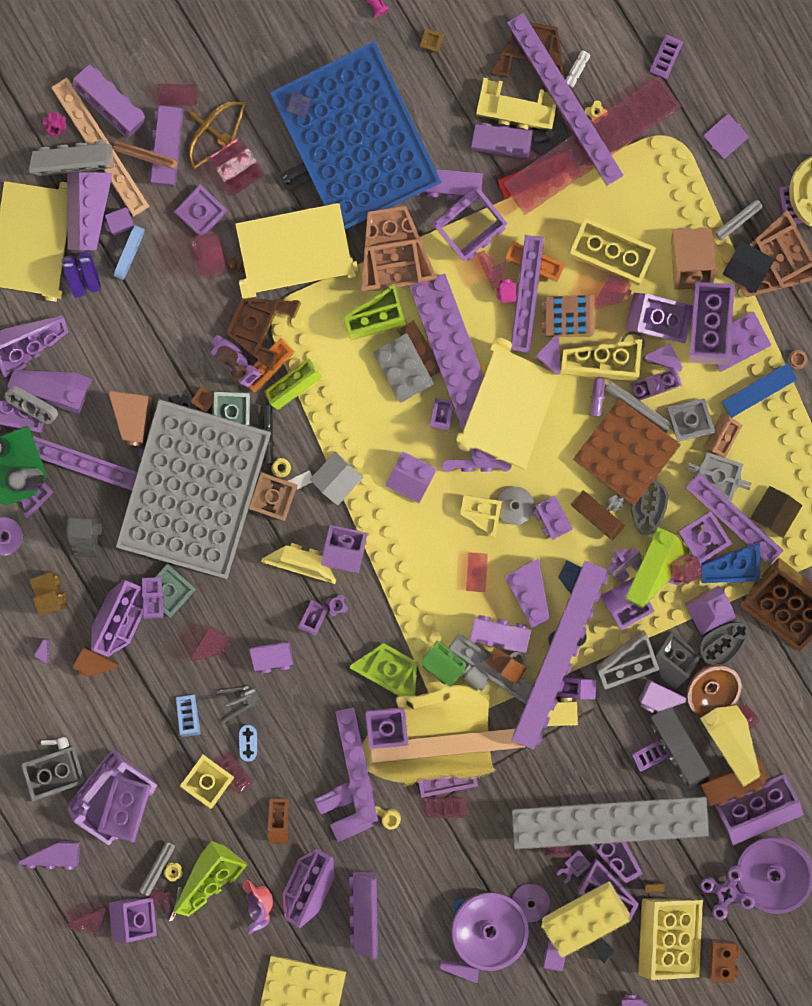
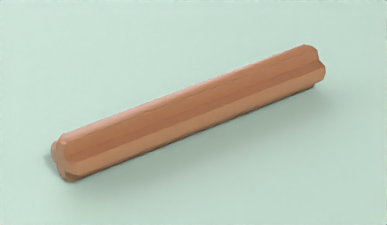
(145, 154)

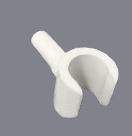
(61, 742)

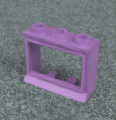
(482, 239)

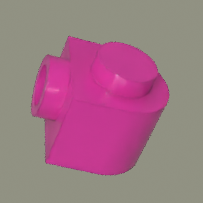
(507, 291)

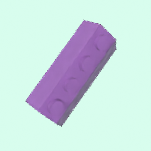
(760, 810)

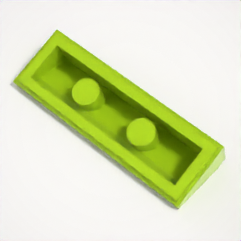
(293, 384)

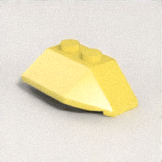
(301, 562)

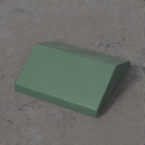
(232, 406)

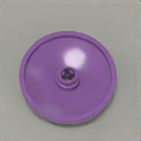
(776, 892)
(504, 941)

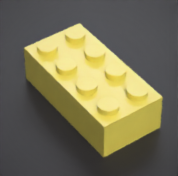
(612, 251)
(585, 919)

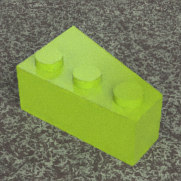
(376, 315)

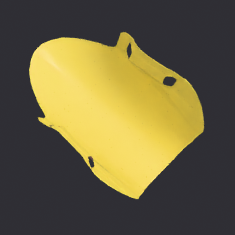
(432, 717)

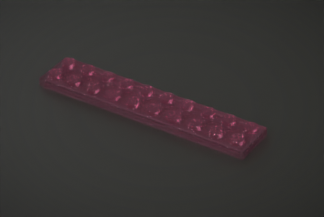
(570, 162)

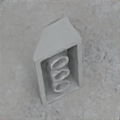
(71, 159)

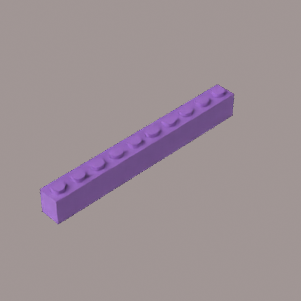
(559, 654)

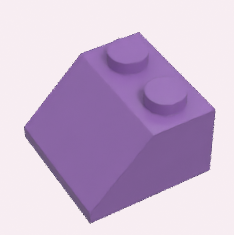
(410, 477)
(272, 656)
(387, 728)
(132, 919)

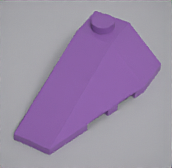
(26, 341)

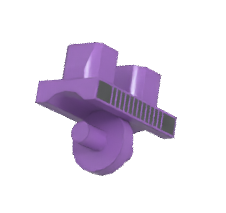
(622, 561)

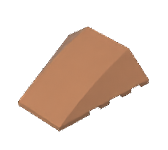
(393, 252)
(791, 256)

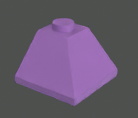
(710, 610)

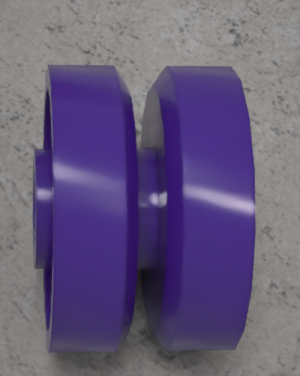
(83, 273)

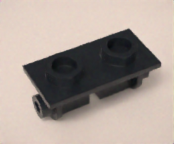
(295, 176)

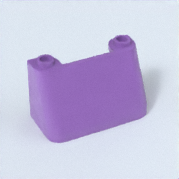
(90, 801)

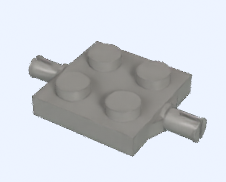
(722, 473)

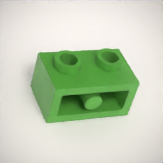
(443, 663)

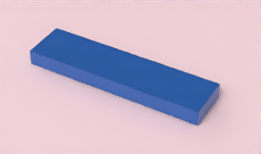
(759, 390)

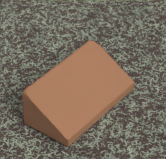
(724, 436)

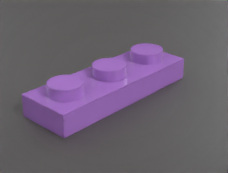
(445, 785)

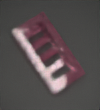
(239, 768)
(446, 800)

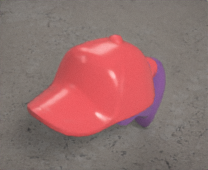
(260, 905)

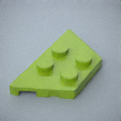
(389, 669)

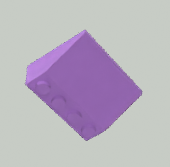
(365, 913)

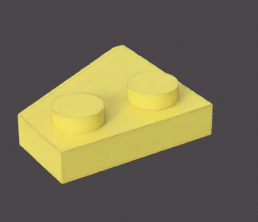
(482, 512)

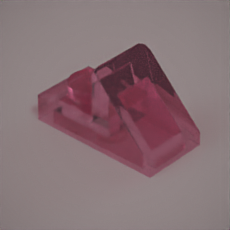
(493, 273)
(94, 919)

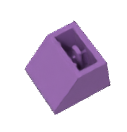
(623, 611)

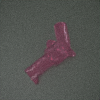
(161, 898)

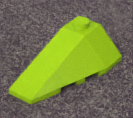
(655, 568)

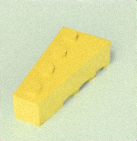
(609, 361)

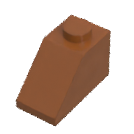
(93, 663)

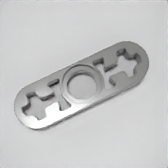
(47, 412)

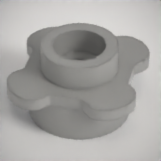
(615, 503)

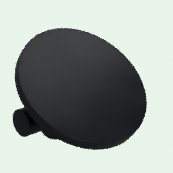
(546, 140)

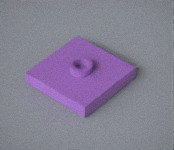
(200, 211)

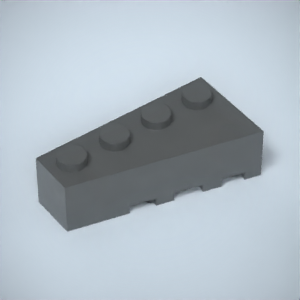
(680, 747)

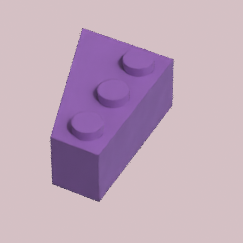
(500, 634)
(599, 875)

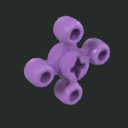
(720, 890)

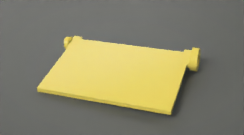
(33, 238)
(294, 249)
(508, 407)

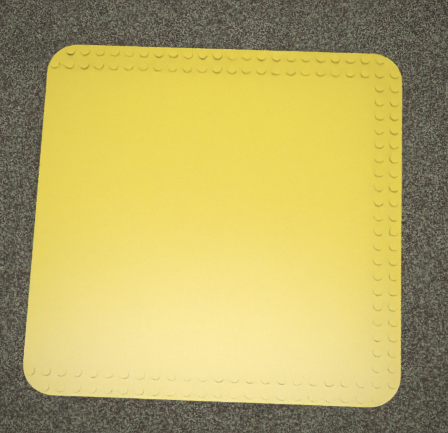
(426, 544)

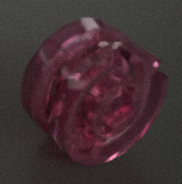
(558, 851)

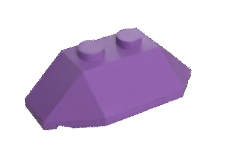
(117, 618)
(308, 887)

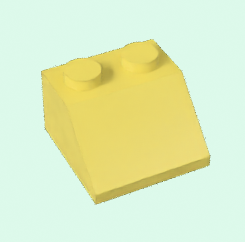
(206, 781)

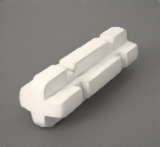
(577, 68)

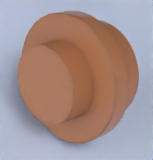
(797, 359)

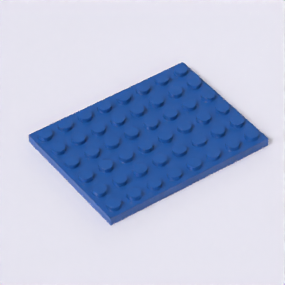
(357, 136)

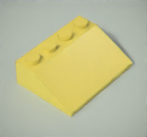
(670, 938)

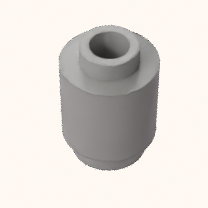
(474, 678)

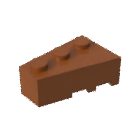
(728, 785)

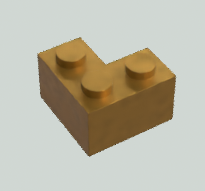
(48, 594)

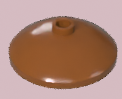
(722, 692)

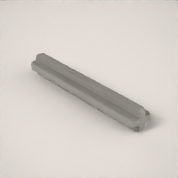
(639, 406)

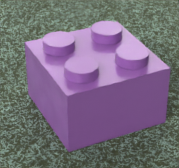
(344, 549)

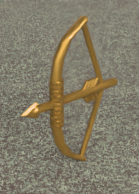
(205, 125)

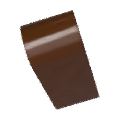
(597, 515)

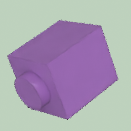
(119, 221)

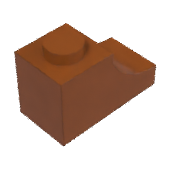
(278, 821)

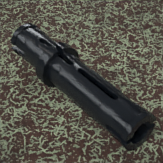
(267, 424)

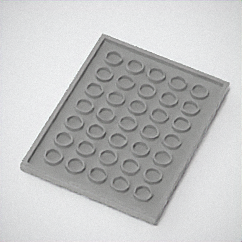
(193, 489)

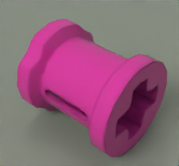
(378, 7)

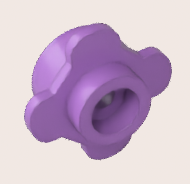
(341, 608)

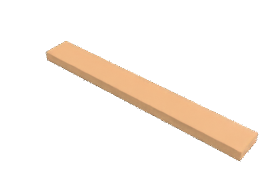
(91, 132)
(448, 746)

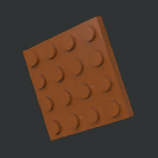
(626, 452)

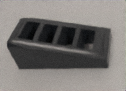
(603, 949)

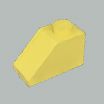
(564, 713)

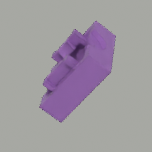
(712, 533)

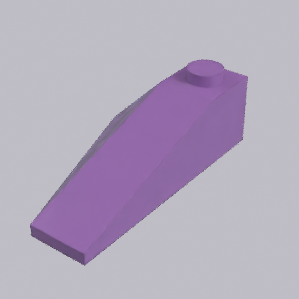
(59, 389)

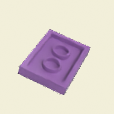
(746, 340)
(124, 808)

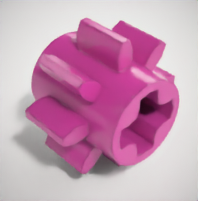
(54, 124)

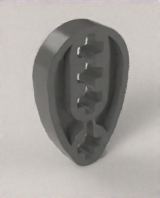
(654, 516)
(728, 653)

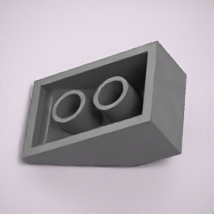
(49, 773)

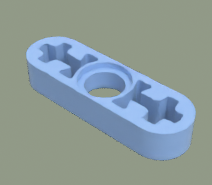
(129, 252)

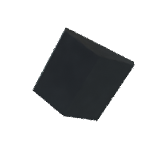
(748, 266)

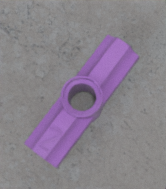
(337, 797)

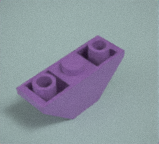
(656, 384)

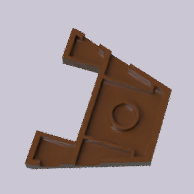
(548, 36)
(253, 322)

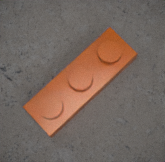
(549, 267)
(284, 351)

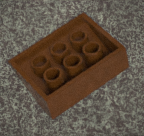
(783, 603)

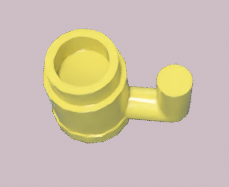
(390, 817)

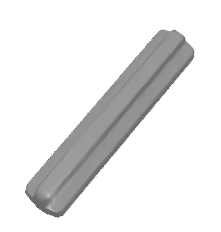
(738, 220)
(157, 868)

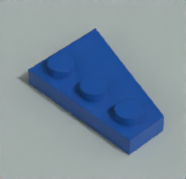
(735, 566)

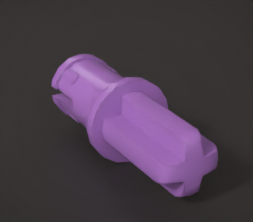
(597, 397)

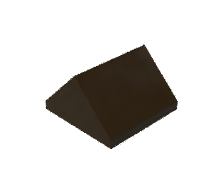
(776, 511)

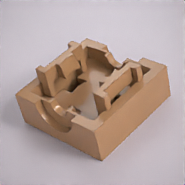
(264, 493)

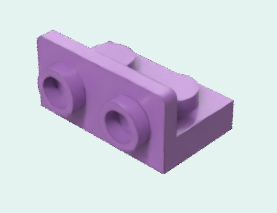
(552, 517)

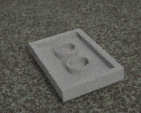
(403, 368)

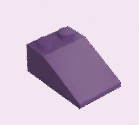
(659, 317)

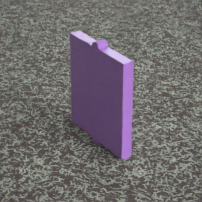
(726, 136)

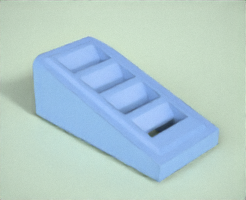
(190, 732)

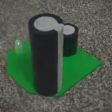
(20, 467)

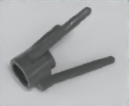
(248, 696)

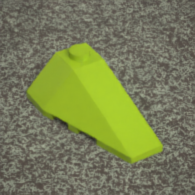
(212, 871)

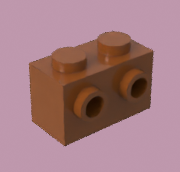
(722, 961)

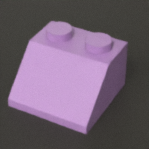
(658, 698)

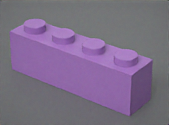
(108, 101)
(167, 143)
(454, 184)

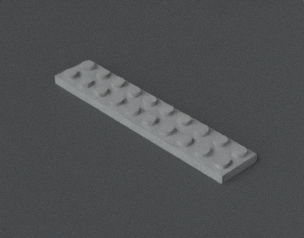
(610, 822)

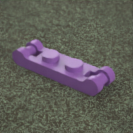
(468, 465)

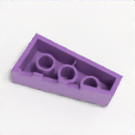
(85, 208)
(620, 859)

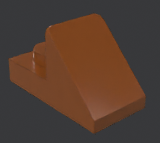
(505, 665)

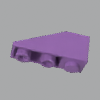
(58, 854)

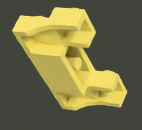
(515, 111)

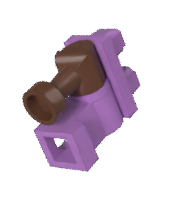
(232, 356)

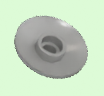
(525, 502)

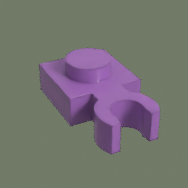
(575, 864)

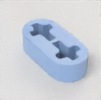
(243, 742)

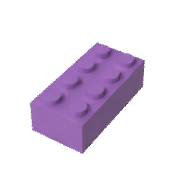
(712, 323)

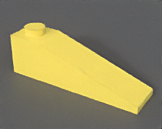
(733, 738)

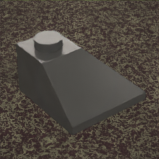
(676, 660)

